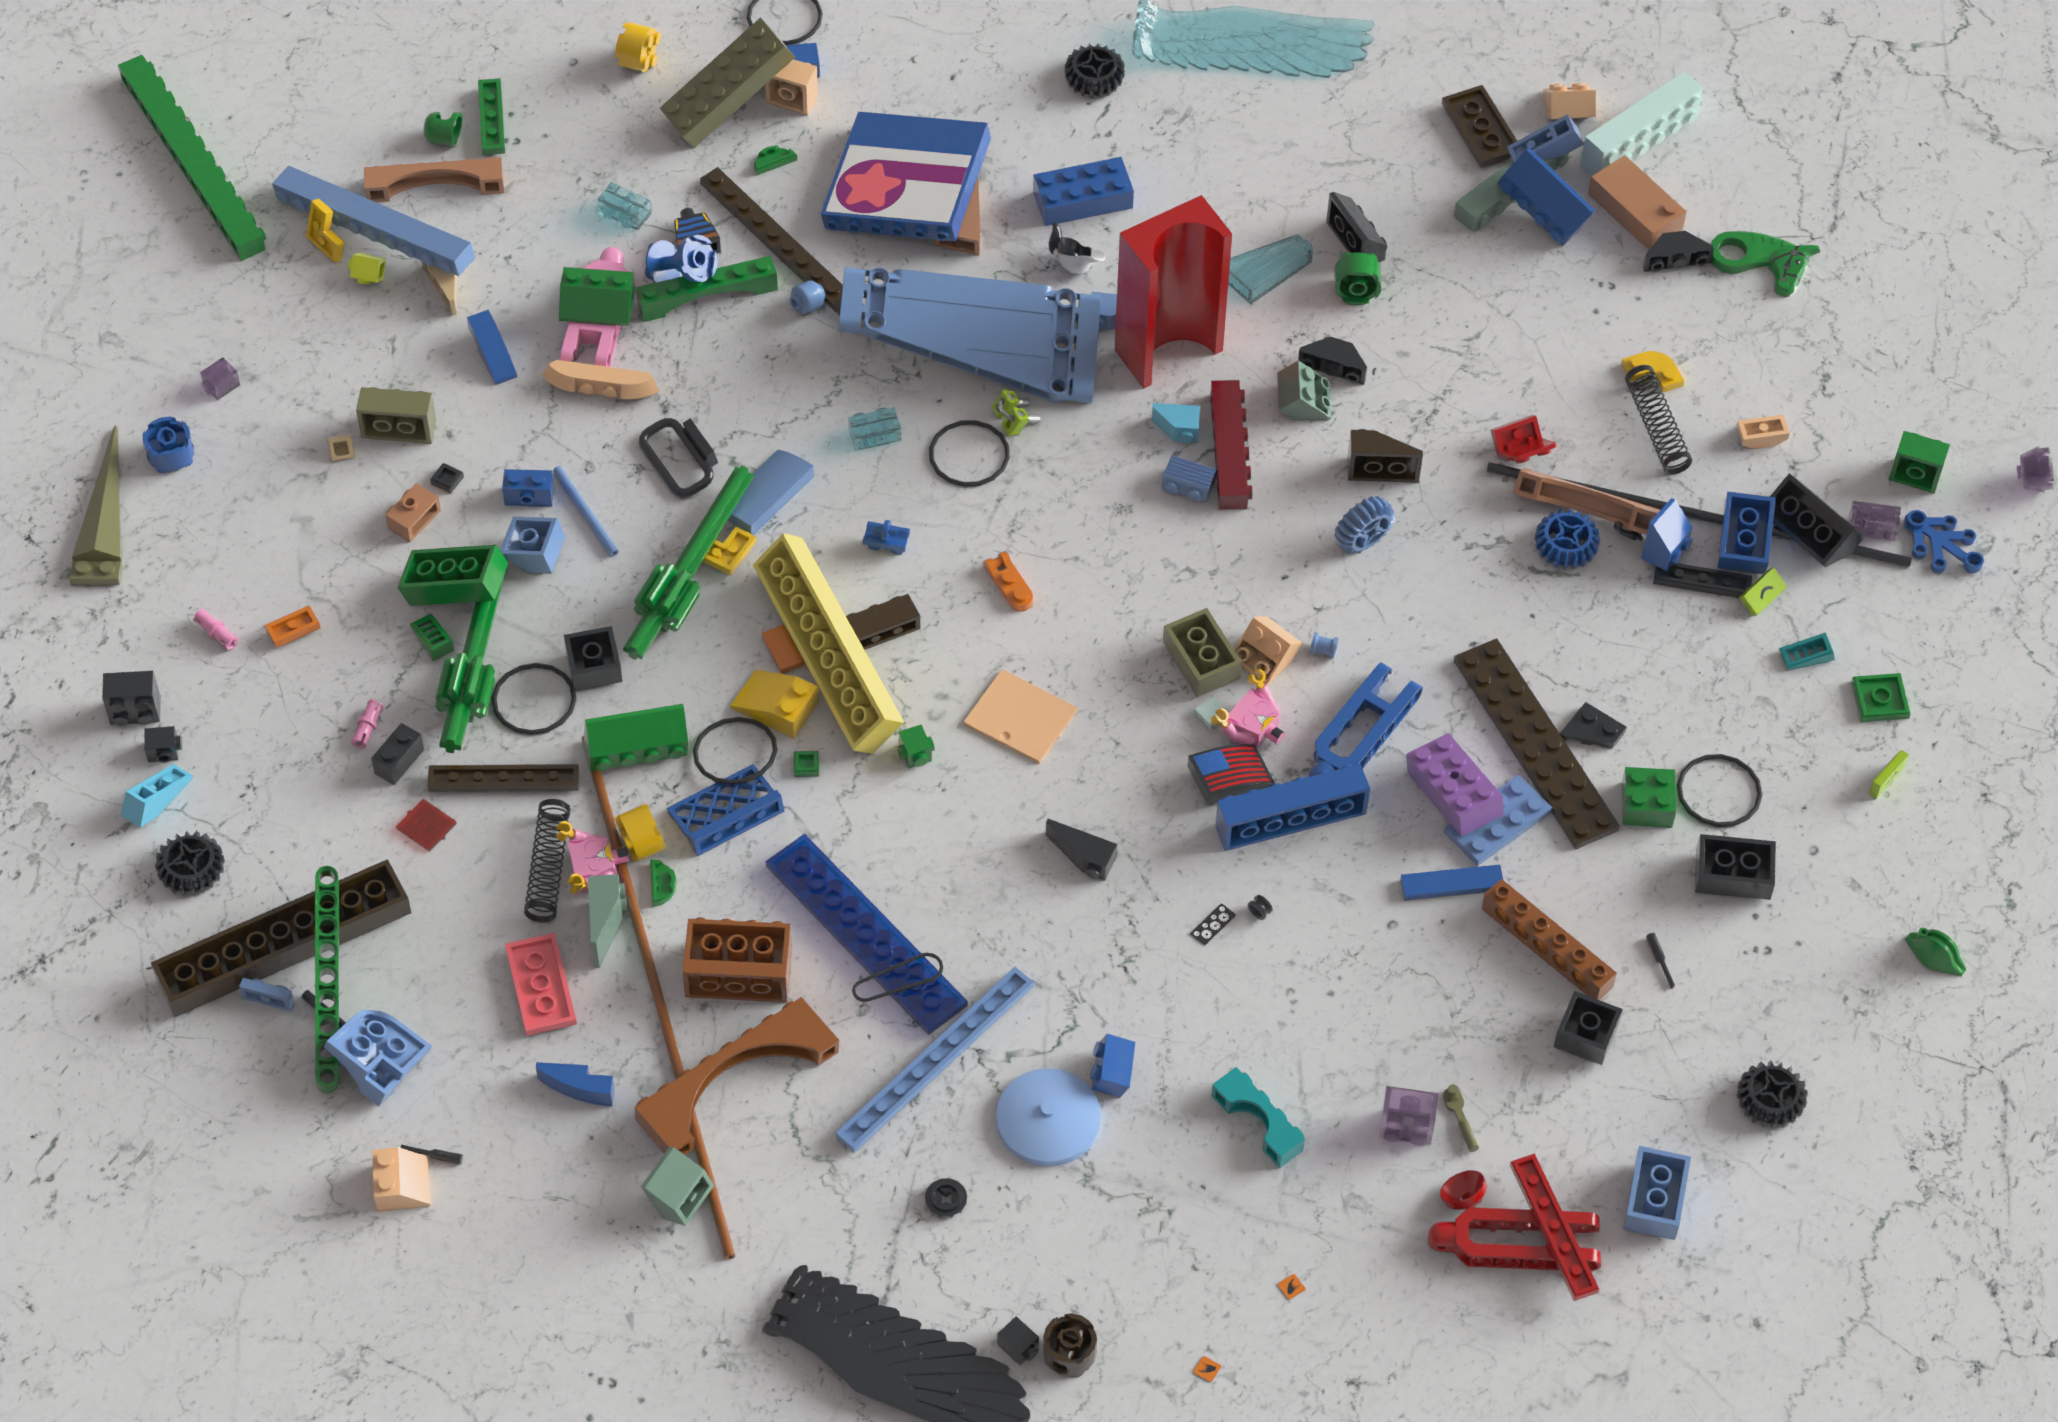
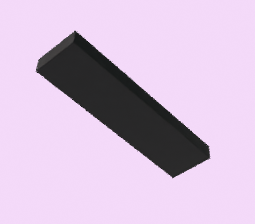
(1703, 580)

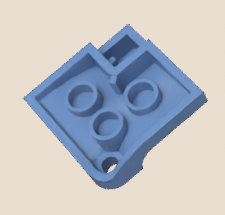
(377, 1052)

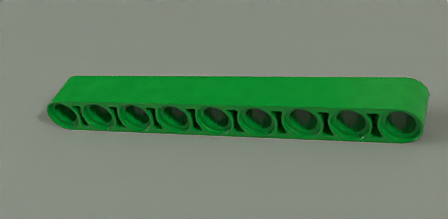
(323, 967)

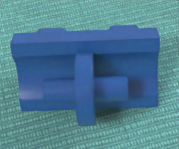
(886, 536)

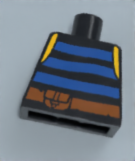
(696, 224)

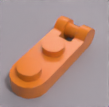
(1009, 582)

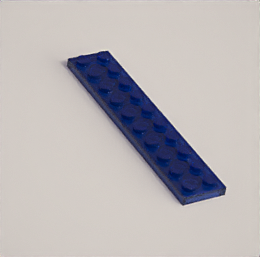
(865, 932)

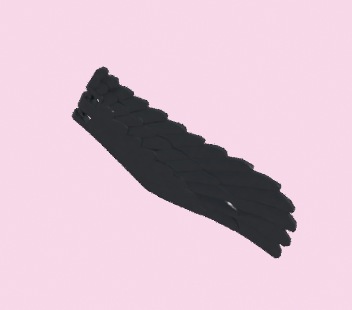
(891, 1355)

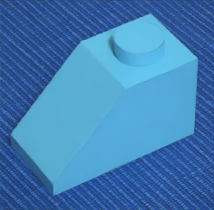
(1177, 421)

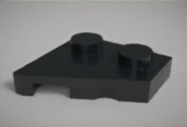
(1593, 727)

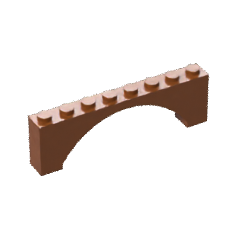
(790, 1033)

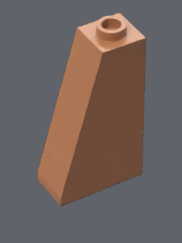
(969, 233)

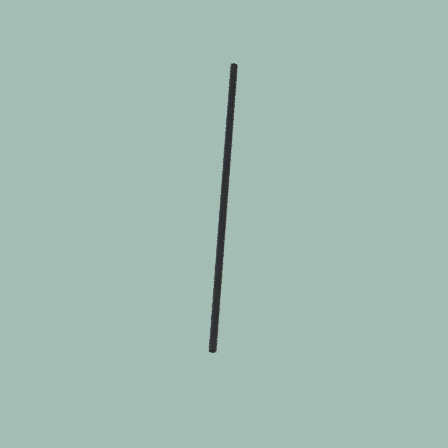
(1707, 516)

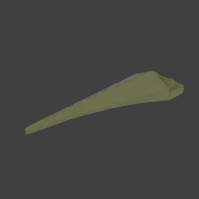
(98, 547)

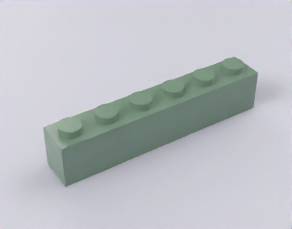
(1489, 200)

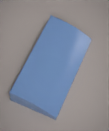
(770, 490)

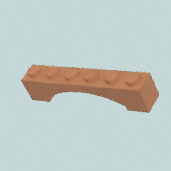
(389, 180)
(1584, 499)

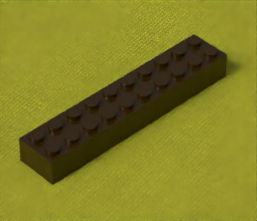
(276, 939)

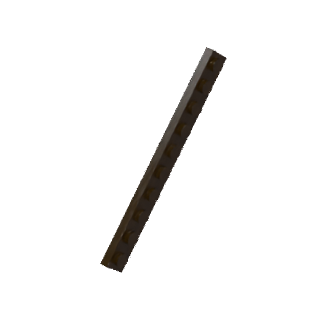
(772, 235)

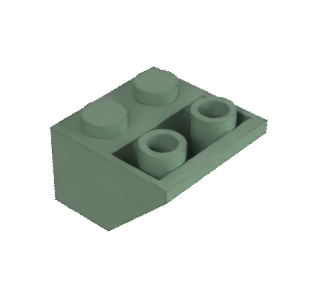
(1303, 393)
(677, 1187)

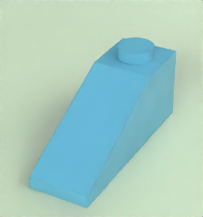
(153, 795)

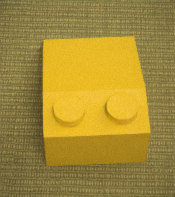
(777, 701)

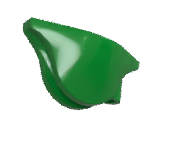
(1936, 951)

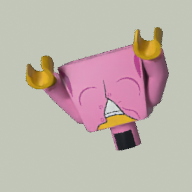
(1253, 716)
(589, 855)

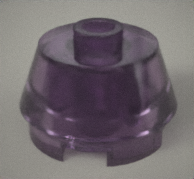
(2036, 470)

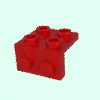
(1521, 440)

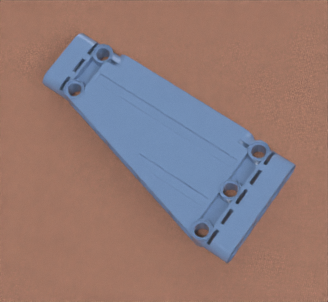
(981, 327)

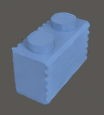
(1188, 479)

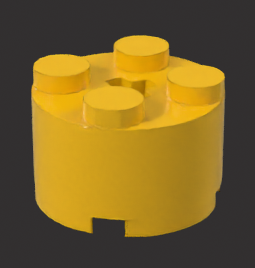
(637, 47)
(640, 832)

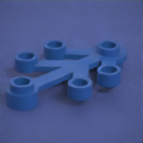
(1941, 540)

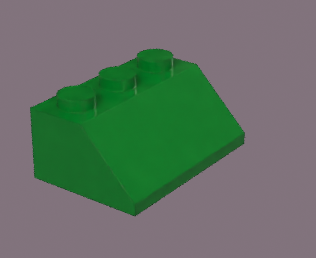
(596, 296)

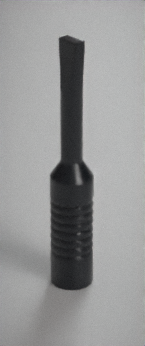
(1659, 956)
(437, 1154)

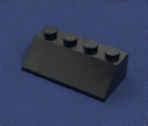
(1813, 522)

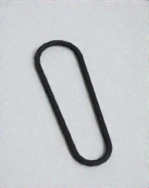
(901, 988)

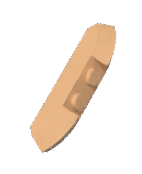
(600, 380)

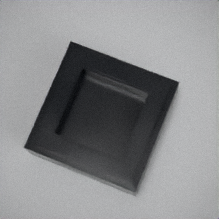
(447, 478)

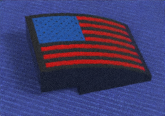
(1228, 771)

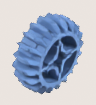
(1364, 524)

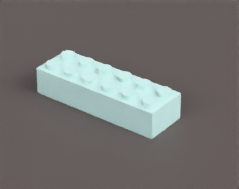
(1643, 124)

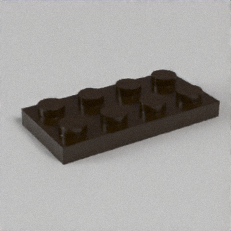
(1480, 125)

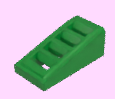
(434, 651)

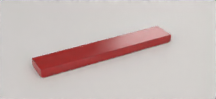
(1554, 1227)

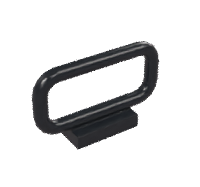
(696, 445)

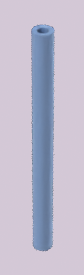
(585, 511)

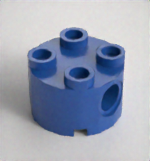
(168, 444)

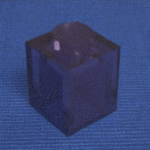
(219, 379)

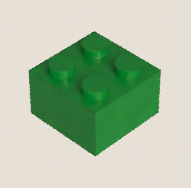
(1919, 462)
(1648, 797)

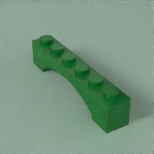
(663, 296)

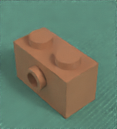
(412, 512)

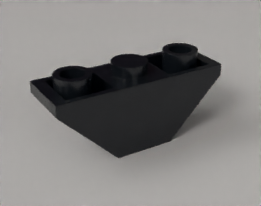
(1677, 251)
(1335, 359)

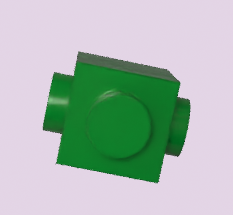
(915, 746)

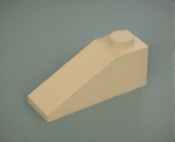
(444, 284)

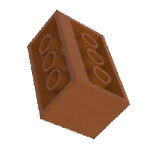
(737, 960)

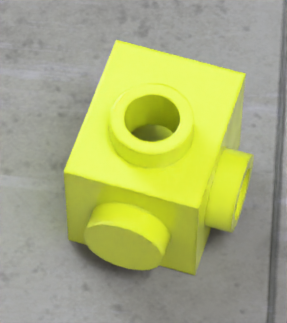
(367, 267)

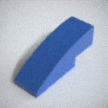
(491, 347)
(577, 1083)

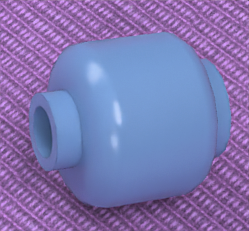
(807, 297)

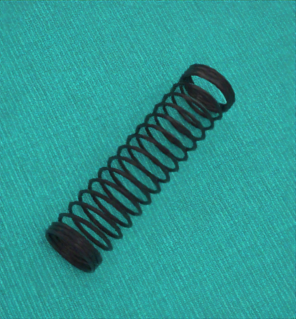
(1674, 455)
(556, 819)

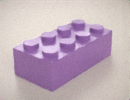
(1454, 784)

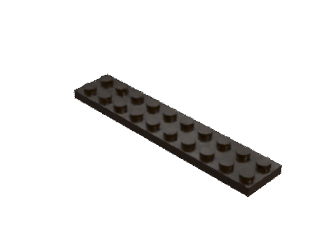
(1536, 743)

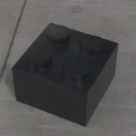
(593, 658)
(131, 697)
(1588, 1028)

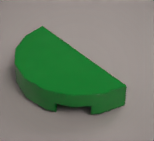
(772, 158)
(662, 882)

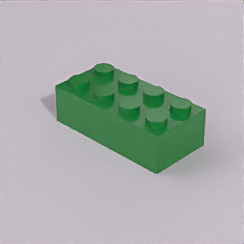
(452, 575)

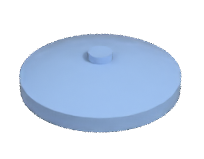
(1048, 1117)

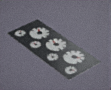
(1213, 924)

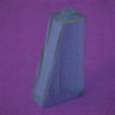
(1267, 267)

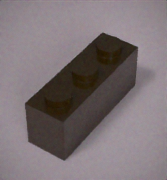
(885, 621)

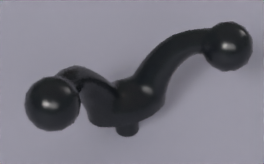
(1631, 535)

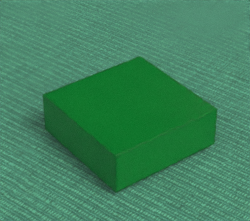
(806, 763)

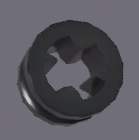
(1260, 907)

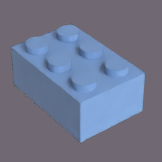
(1657, 1193)

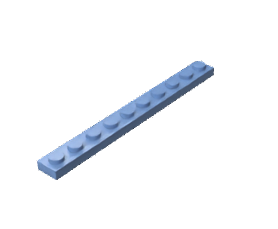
(934, 1060)

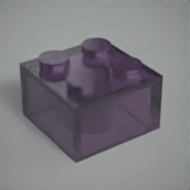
(1408, 1115)

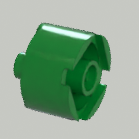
(1357, 278)

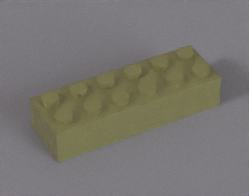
(727, 82)

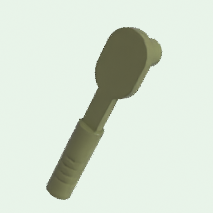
(1455, 1103)

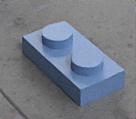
(266, 994)

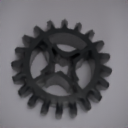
(1094, 70)
(179, 874)
(1776, 1086)

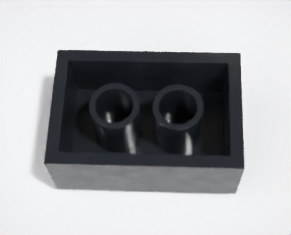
(1735, 866)

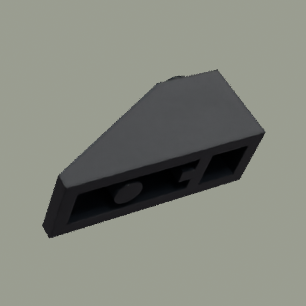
(1087, 852)

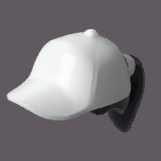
(1071, 253)

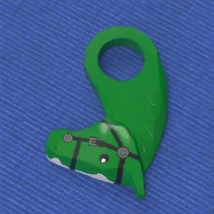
(1782, 257)

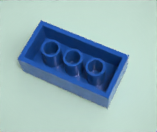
(1083, 191)

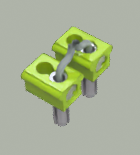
(1014, 417)

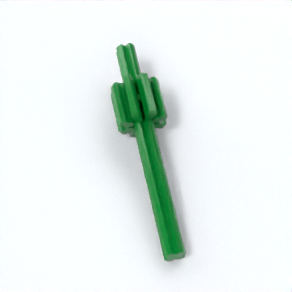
(669, 590)
(465, 682)

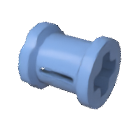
(1324, 645)

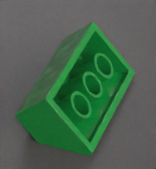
(635, 737)

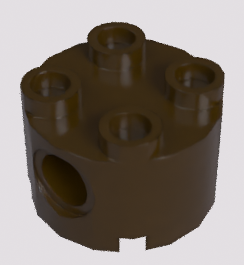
(1070, 1345)

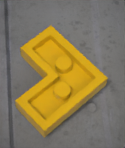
(319, 231)
(731, 553)

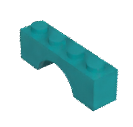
(1238, 1094)

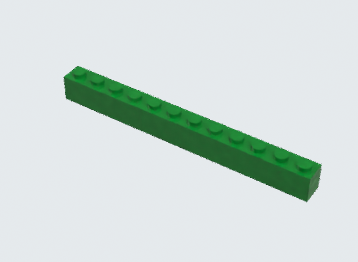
(192, 158)

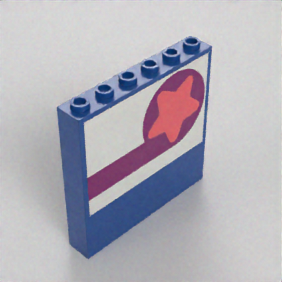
(906, 176)

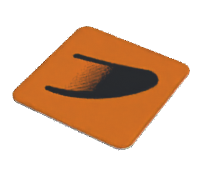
(1291, 1286)
(1207, 1369)

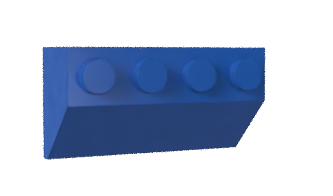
(1545, 197)

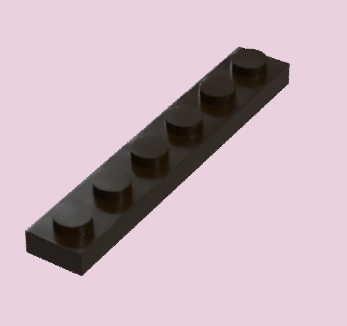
(503, 777)

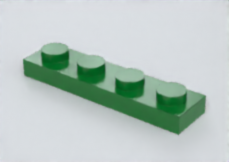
(491, 116)

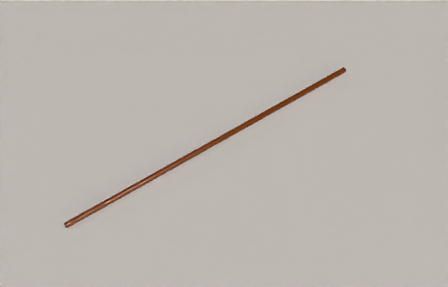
(661, 1008)

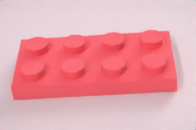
(540, 984)

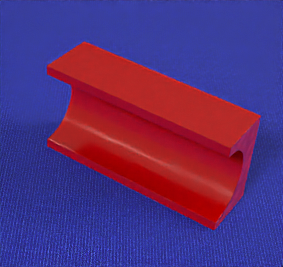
(1171, 284)

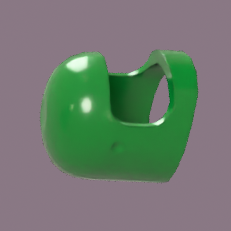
(443, 131)

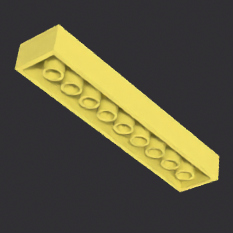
(828, 644)

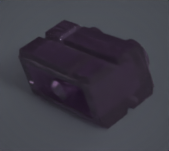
(1875, 519)

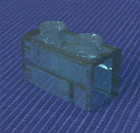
(624, 206)
(874, 428)

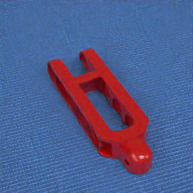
(1455, 1238)

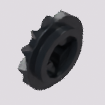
(946, 1187)

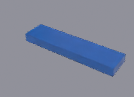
(1450, 882)

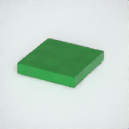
(1880, 697)

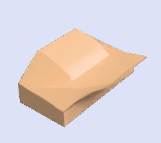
(1763, 431)

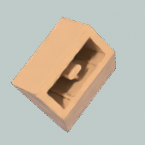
(1575, 101)
(1266, 648)

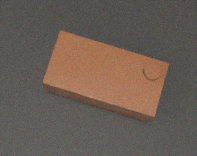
(1636, 201)

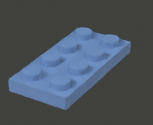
(1521, 811)

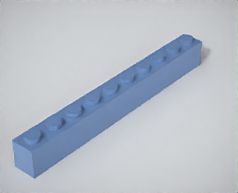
(376, 221)

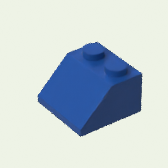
(1667, 536)

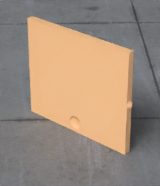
(1020, 716)

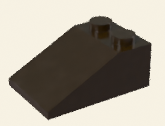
(1382, 458)

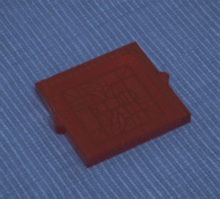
(426, 825)

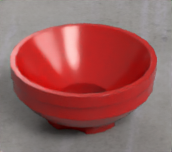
(1464, 1190)

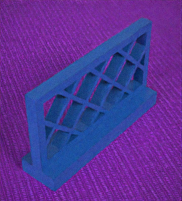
(735, 820)

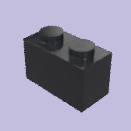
(397, 753)

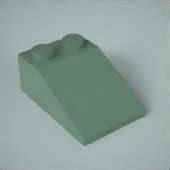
(606, 906)

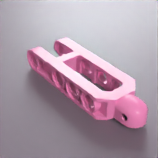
(595, 334)

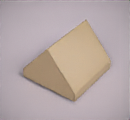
(340, 447)

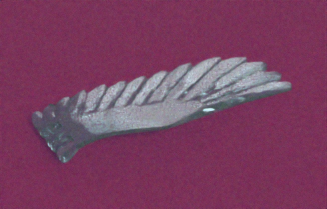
(1250, 38)

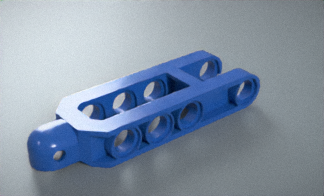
(1364, 697)

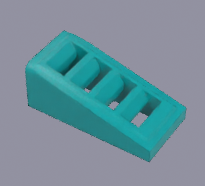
(1810, 643)

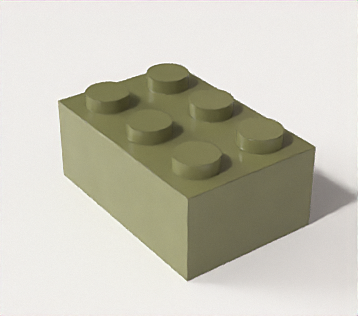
(396, 415)
(1202, 652)

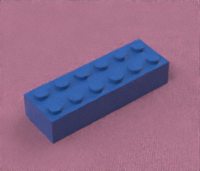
(1292, 807)

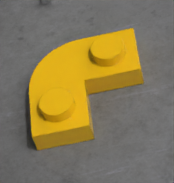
(1663, 366)

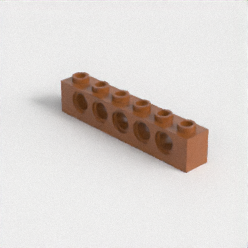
(1548, 940)

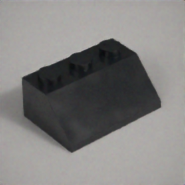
(1353, 228)

